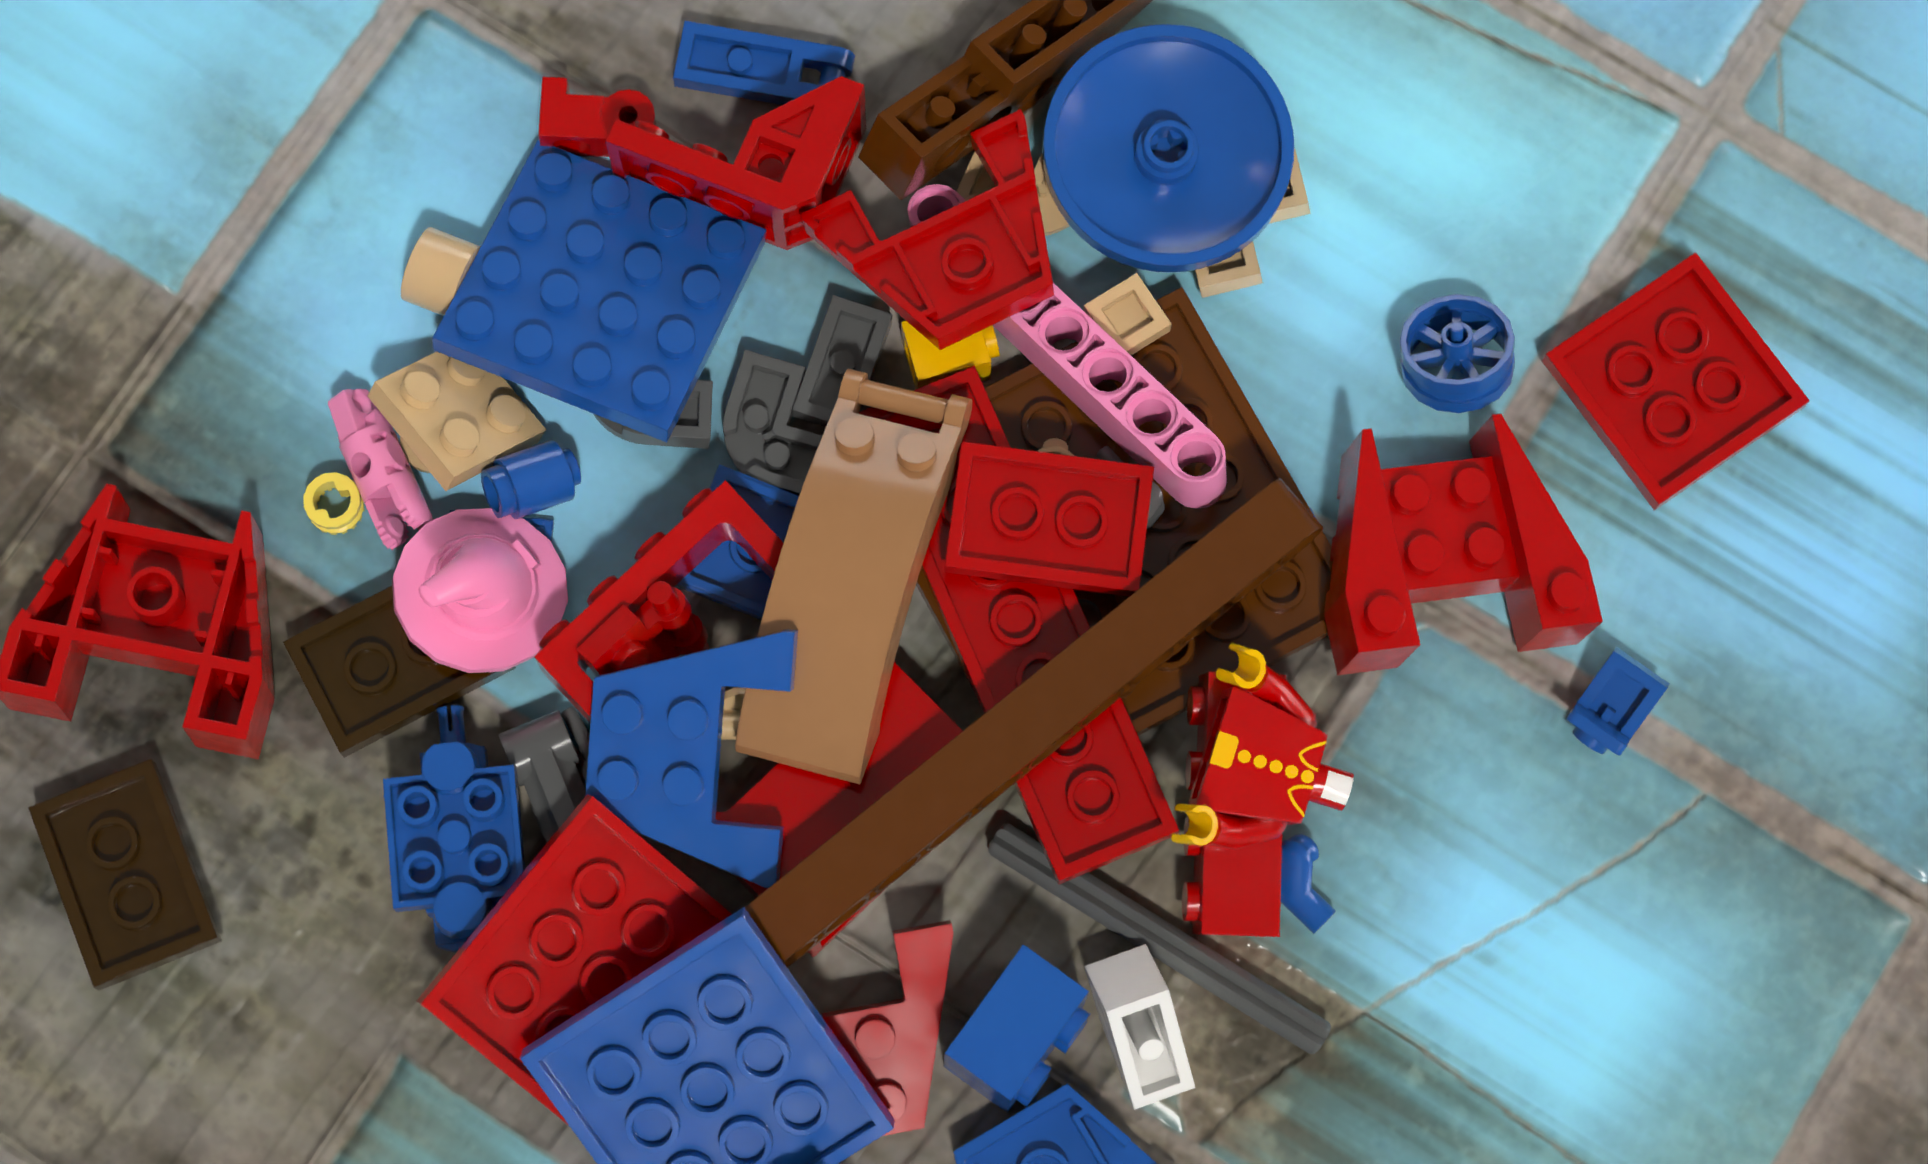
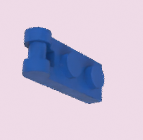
(754, 63)

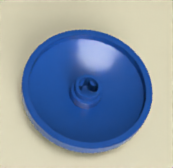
(1167, 148)

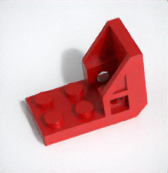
(782, 169)

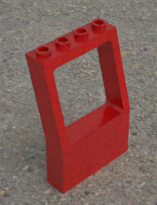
(802, 801)

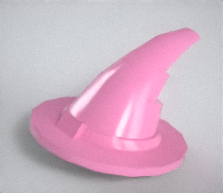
(479, 590)

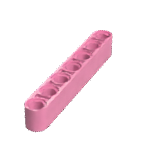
(1100, 359)

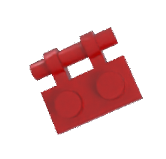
(650, 634)

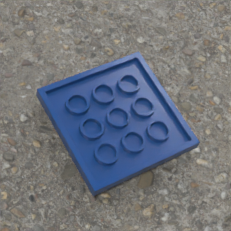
(600, 291)
(709, 1064)

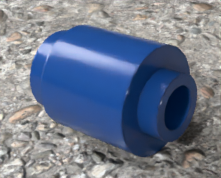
(531, 480)

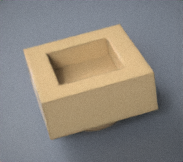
(1129, 314)

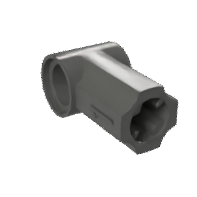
(546, 768)

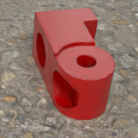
(584, 121)

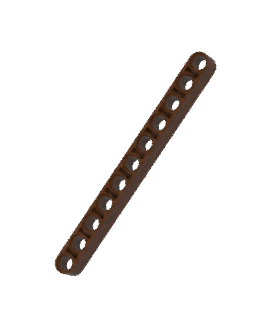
(1032, 721)

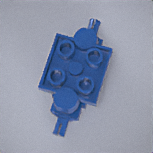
(453, 834)

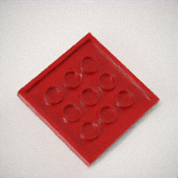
(566, 935)

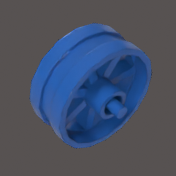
(1457, 349)

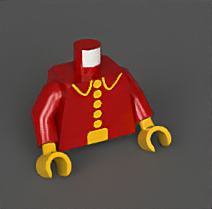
(1259, 762)

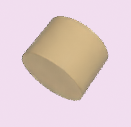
(436, 270)

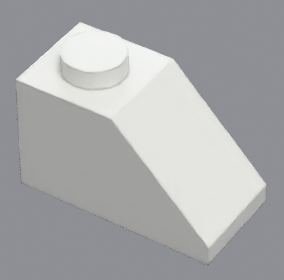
(1140, 1026)

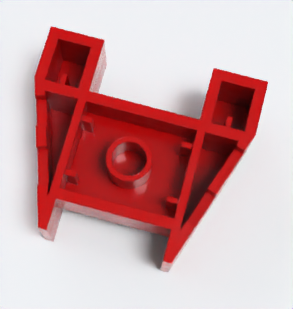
(1449, 536)
(155, 605)

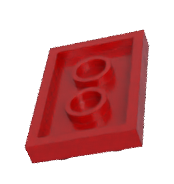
(1049, 519)

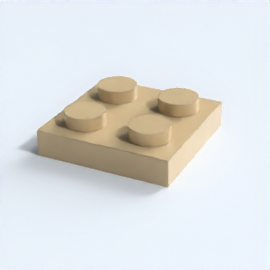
(455, 416)

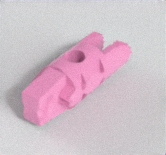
(378, 467)

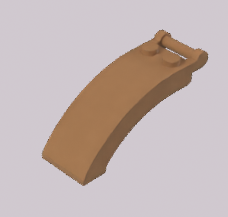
(852, 575)

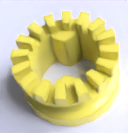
(321, 518)

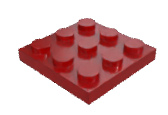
(1675, 381)

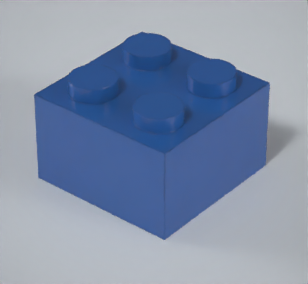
(1017, 1029)

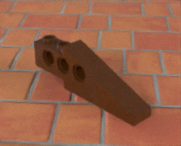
(1000, 73)

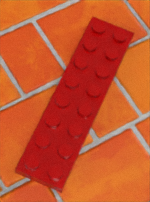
(1096, 790)

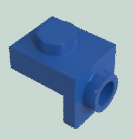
(1615, 703)

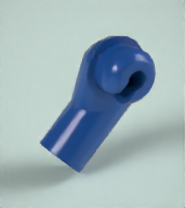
(1296, 883)

